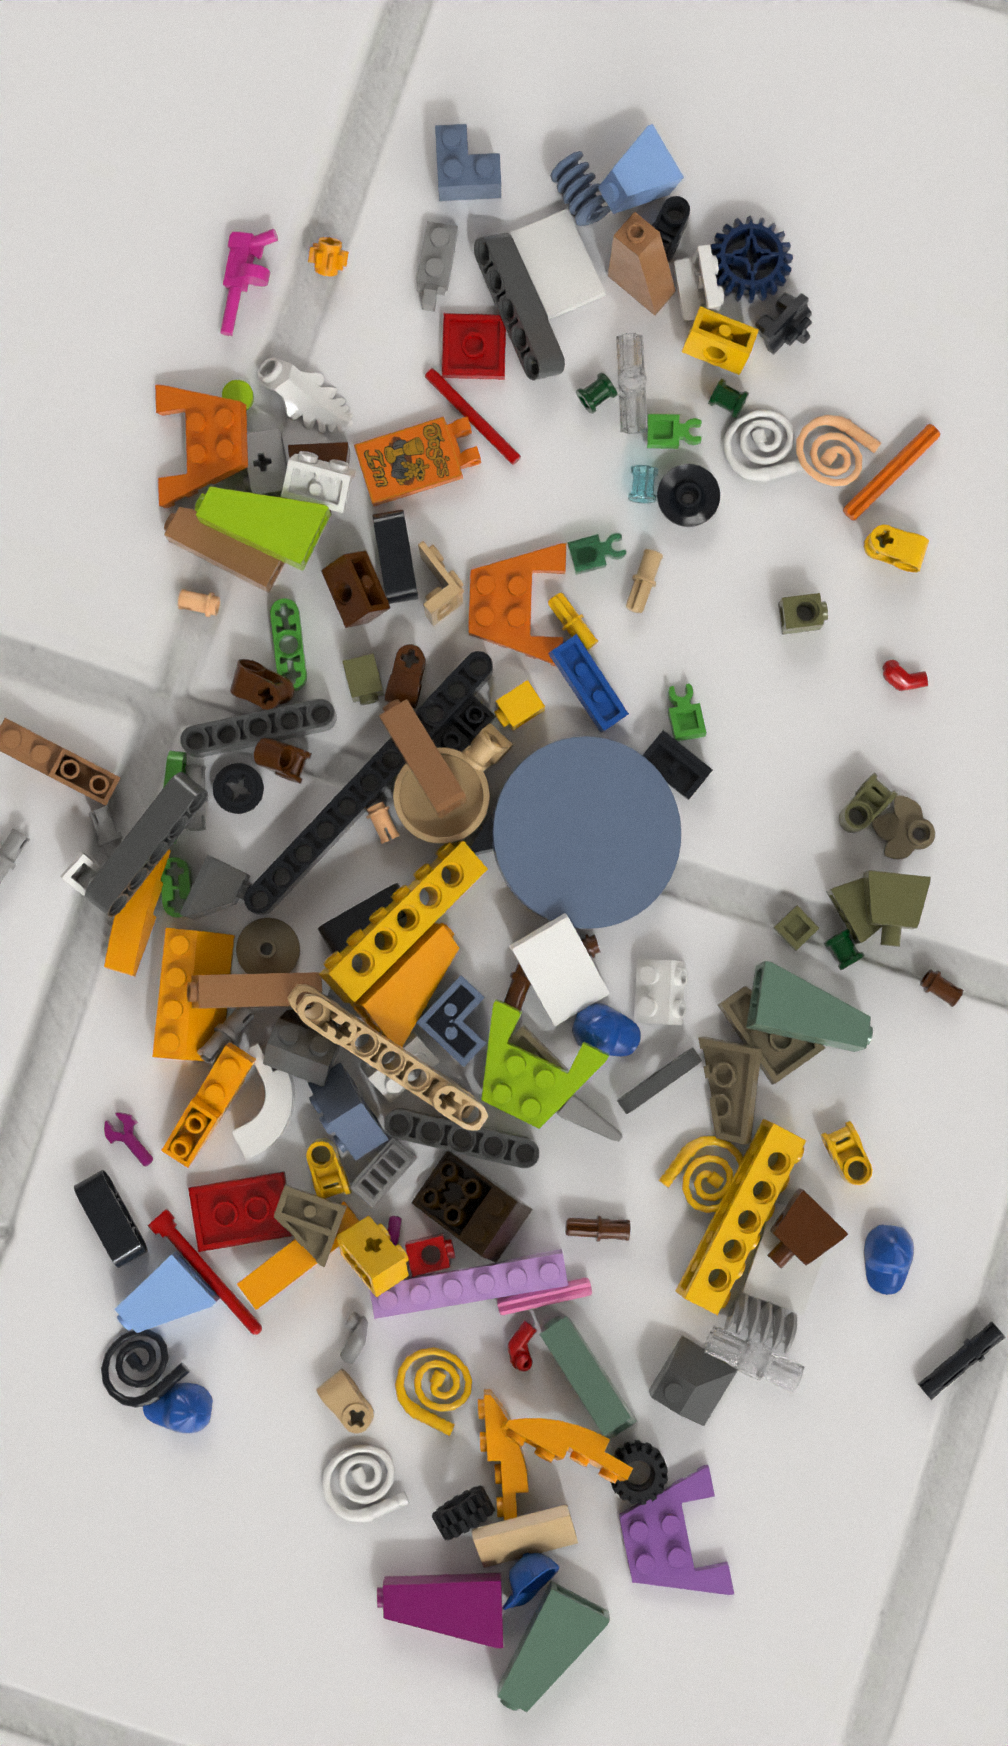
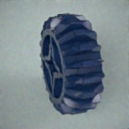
(775, 255)

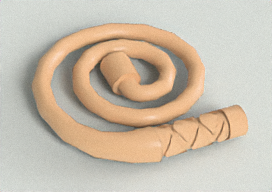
(844, 425)

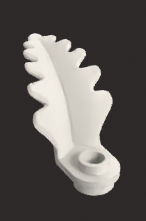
(305, 396)

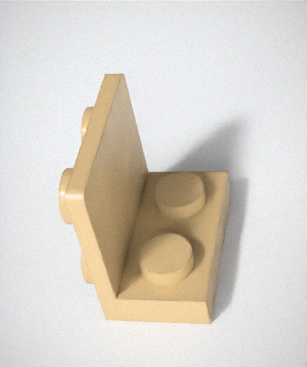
(440, 601)

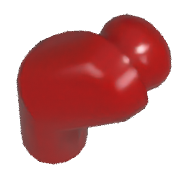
(902, 680)
(518, 1347)

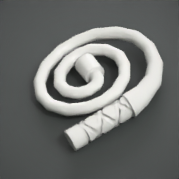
(759, 438)
(359, 1477)

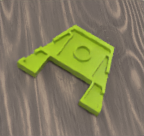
(524, 1082)

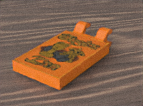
(415, 459)

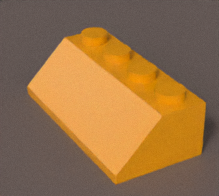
(179, 1027)

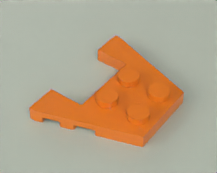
(213, 440)
(503, 601)

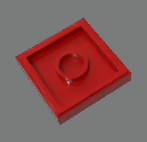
(473, 346)

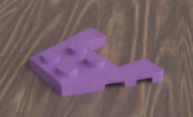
(660, 1544)

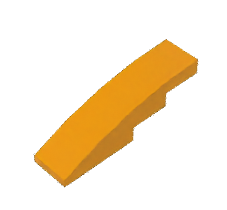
(134, 924)
(285, 1267)

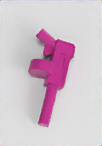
(242, 272)

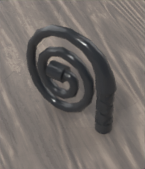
(134, 1361)

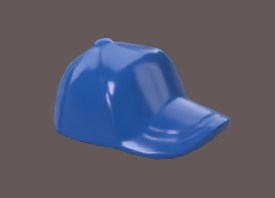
(606, 1030)
(888, 1258)
(182, 1409)
(529, 1577)

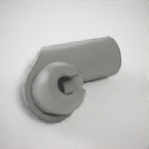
(358, 1338)

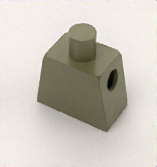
(894, 902)
(850, 905)

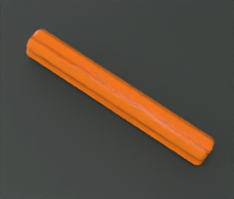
(891, 472)

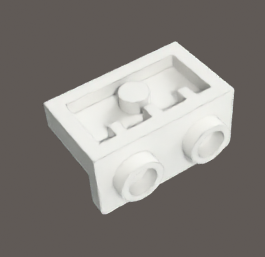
(318, 481)

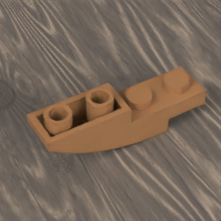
(57, 762)

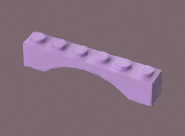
(473, 1284)

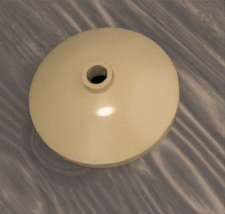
(418, 814)

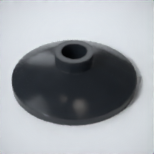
(694, 481)

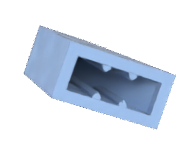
(641, 174)
(166, 1295)

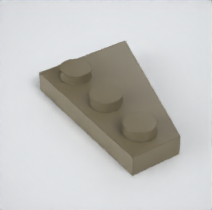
(779, 1053)
(733, 1086)

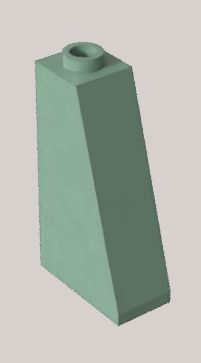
(802, 1011)
(587, 1377)
(552, 1642)

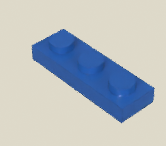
(588, 683)

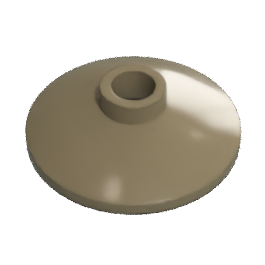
(283, 941)

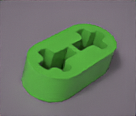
(168, 887)

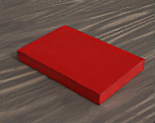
(237, 1211)

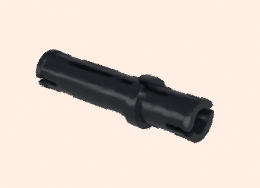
(959, 1362)

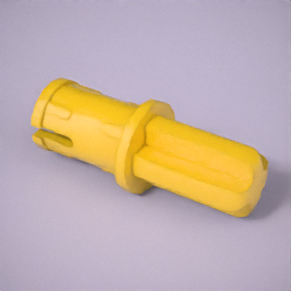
(571, 620)

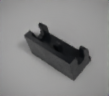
(677, 764)

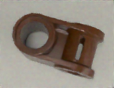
(406, 682)
(260, 685)
(281, 759)

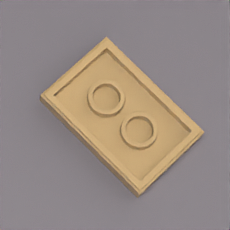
(524, 1534)

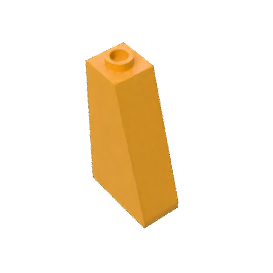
(406, 987)

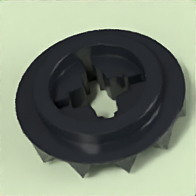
(233, 774)

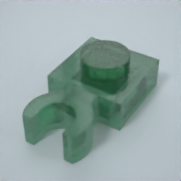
(590, 554)

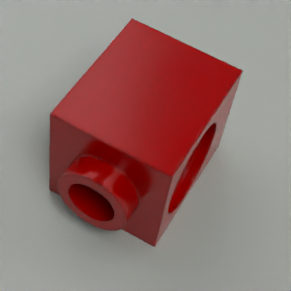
(416, 1260)

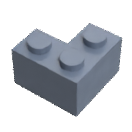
(462, 174)
(446, 1021)
(346, 1113)

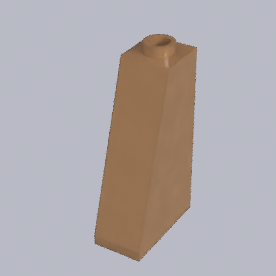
(641, 264)
(221, 550)
(422, 757)
(248, 989)

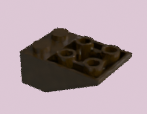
(471, 1207)

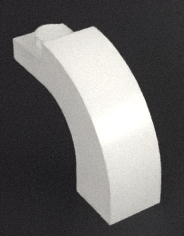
(276, 1112)

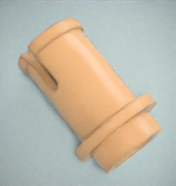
(199, 602)
(381, 819)

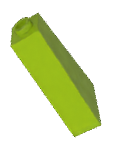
(268, 523)

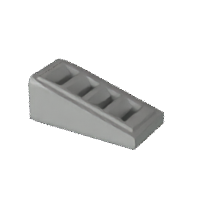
(581, 1114)
(363, 1192)

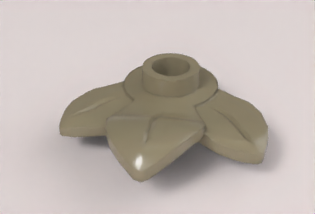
(899, 827)

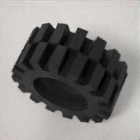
(658, 1475)
(463, 1512)

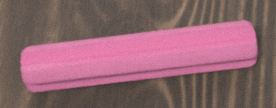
(521, 1302)

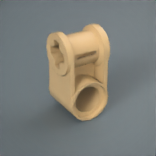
(487, 748)
(343, 1396)

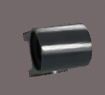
(672, 230)

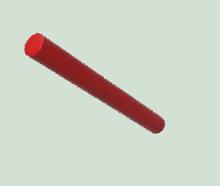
(473, 416)

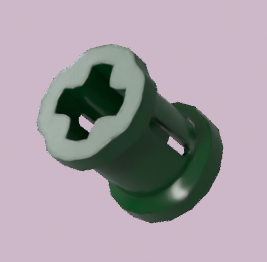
(596, 393)
(728, 398)
(844, 949)

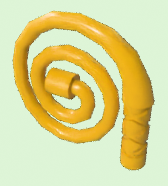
(713, 1178)
(436, 1381)

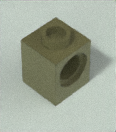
(792, 623)
(363, 679)

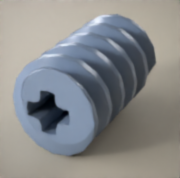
(578, 191)

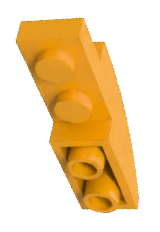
(209, 1104)
(557, 1437)
(512, 1470)

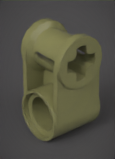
(870, 801)

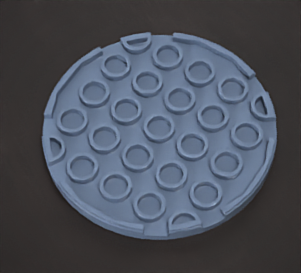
(586, 832)

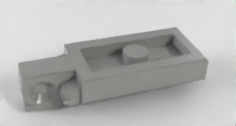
(436, 262)

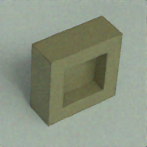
(796, 928)

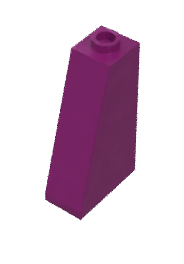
(447, 1604)

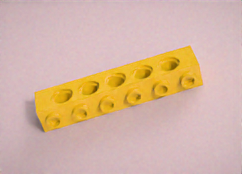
(464, 871)
(724, 1224)

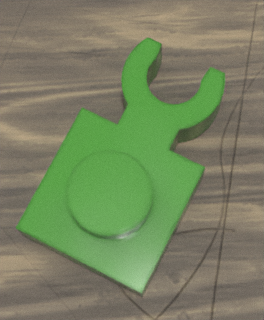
(666, 431)
(685, 718)

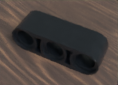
(395, 556)
(344, 925)
(110, 1218)

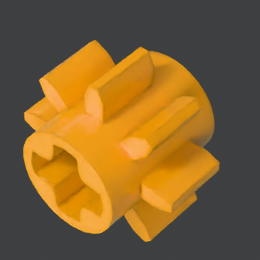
(328, 256)

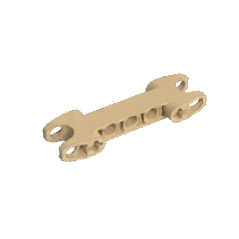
(430, 1084)

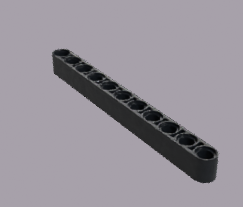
(364, 799)

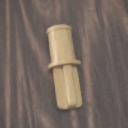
(644, 581)

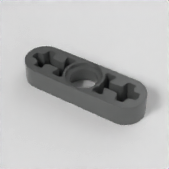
(659, 1080)

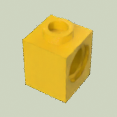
(518, 706)

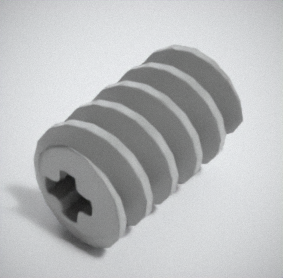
(762, 1321)

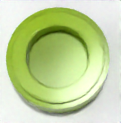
(239, 391)

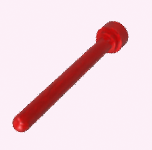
(165, 1226)

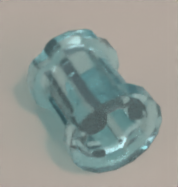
(643, 484)

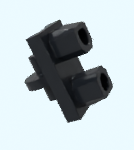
(789, 325)

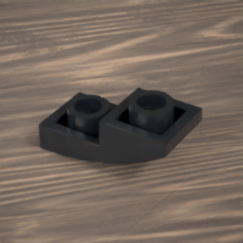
(464, 726)

